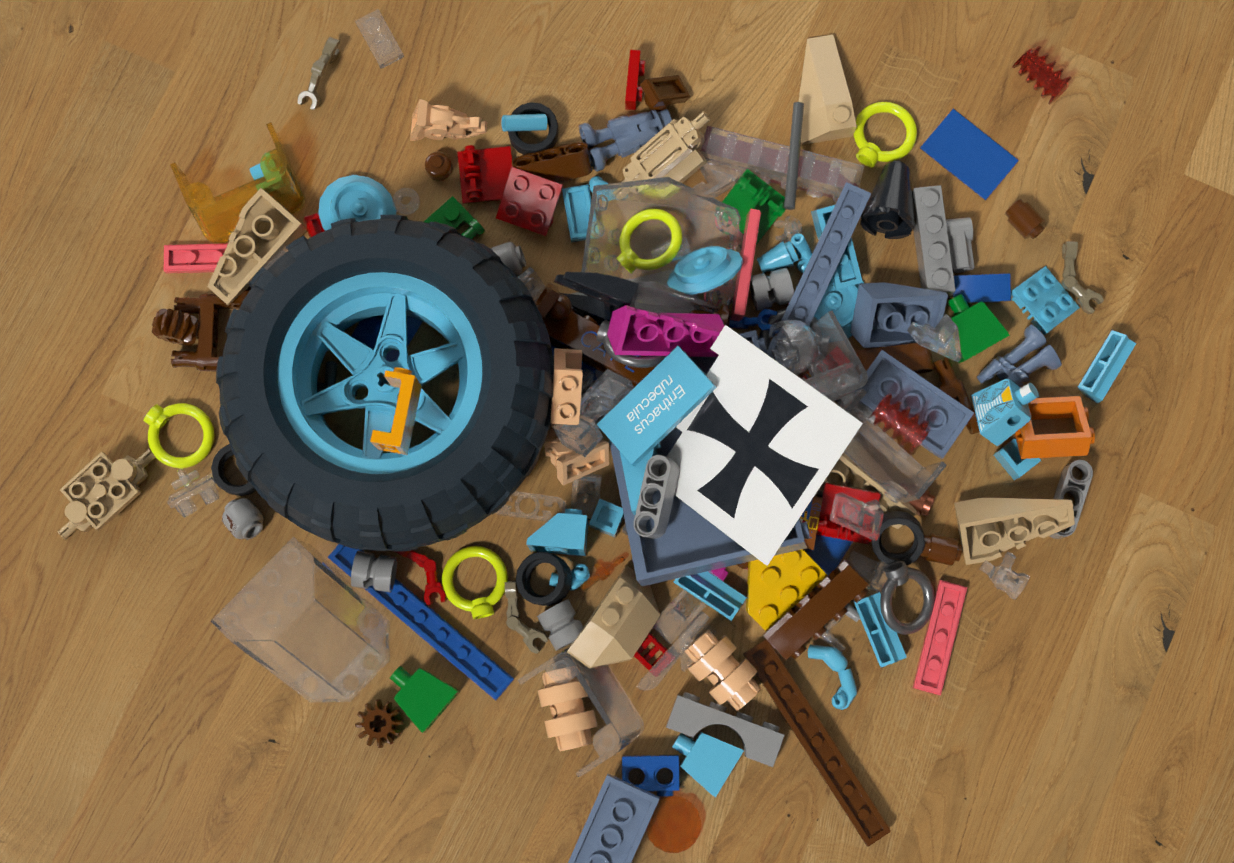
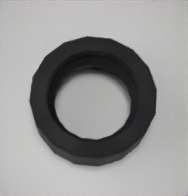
(552, 137)
(218, 474)
(909, 555)
(524, 574)

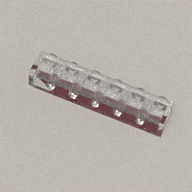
(817, 173)

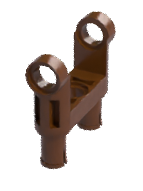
(208, 308)
(955, 389)

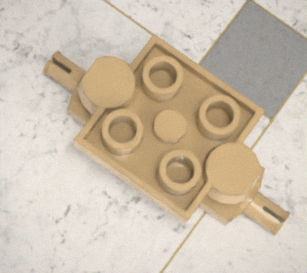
(670, 152)
(102, 491)

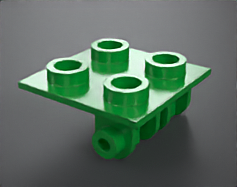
(754, 193)

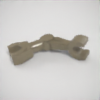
(318, 69)
(1069, 254)
(515, 623)

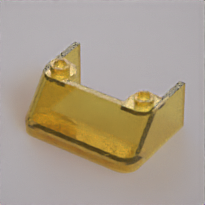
(220, 214)

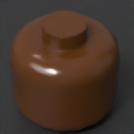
(438, 166)

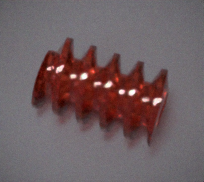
(1043, 74)
(900, 422)

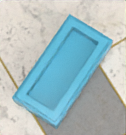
(577, 208)

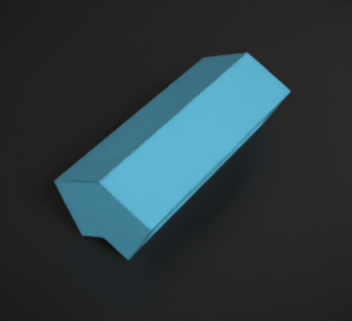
(1106, 366)
(713, 593)
(882, 638)

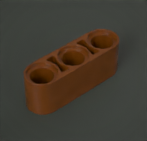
(557, 163)
(911, 355)

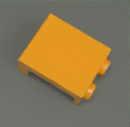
(400, 437)

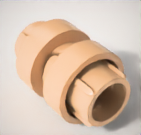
(730, 678)
(570, 721)

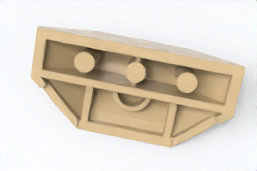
(617, 623)

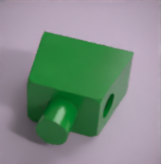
(976, 327)
(422, 696)

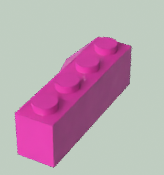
(658, 334)

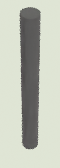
(794, 154)

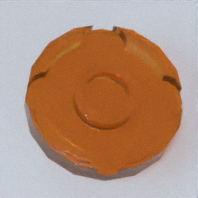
(674, 824)

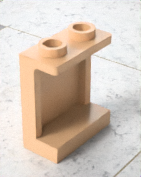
(566, 386)

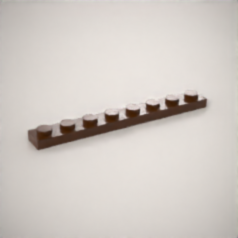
(817, 743)

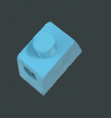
(707, 760)

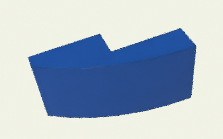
(983, 287)

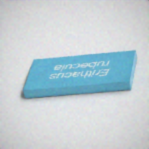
(656, 405)

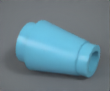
(778, 257)

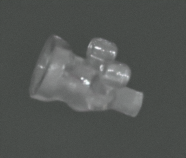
(1004, 577)

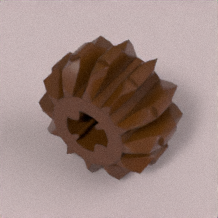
(175, 327)
(385, 730)

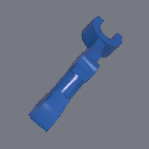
(761, 321)

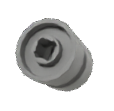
(778, 282)
(374, 571)
(561, 624)

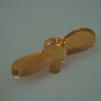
(601, 574)

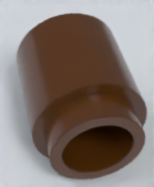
(1025, 219)
(941, 549)

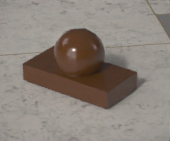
(664, 92)
(553, 303)

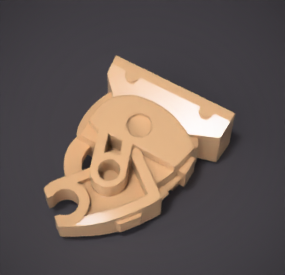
(442, 121)
(572, 465)

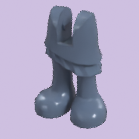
(1005, 368)

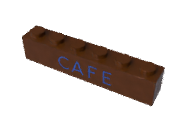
(581, 334)

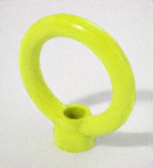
(869, 152)
(630, 260)
(158, 417)
(482, 606)

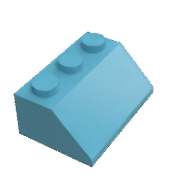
(562, 534)

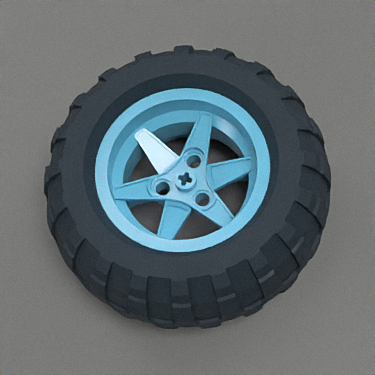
(302, 311)

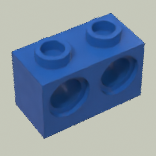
(650, 766)

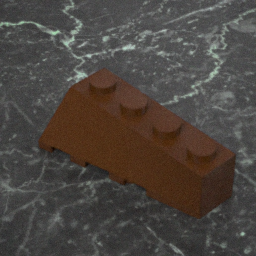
(817, 609)

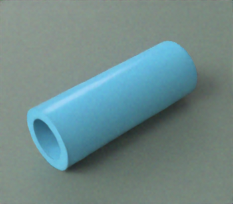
(525, 122)

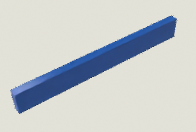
(434, 630)

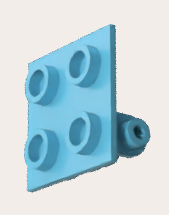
(1044, 300)

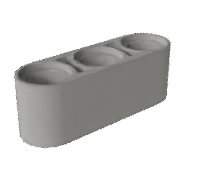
(651, 483)
(1076, 488)

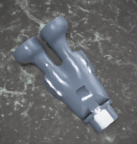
(627, 132)

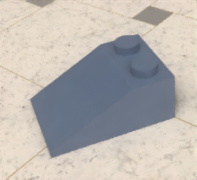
(887, 311)

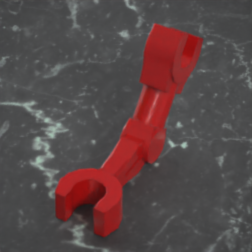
(431, 575)

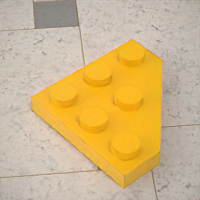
(780, 585)

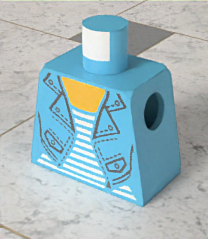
(1003, 409)

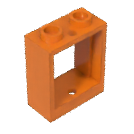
(1056, 444)

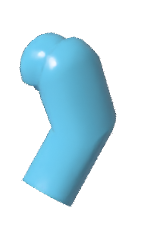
(846, 692)

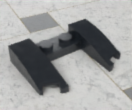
(603, 293)

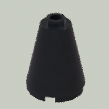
(890, 203)

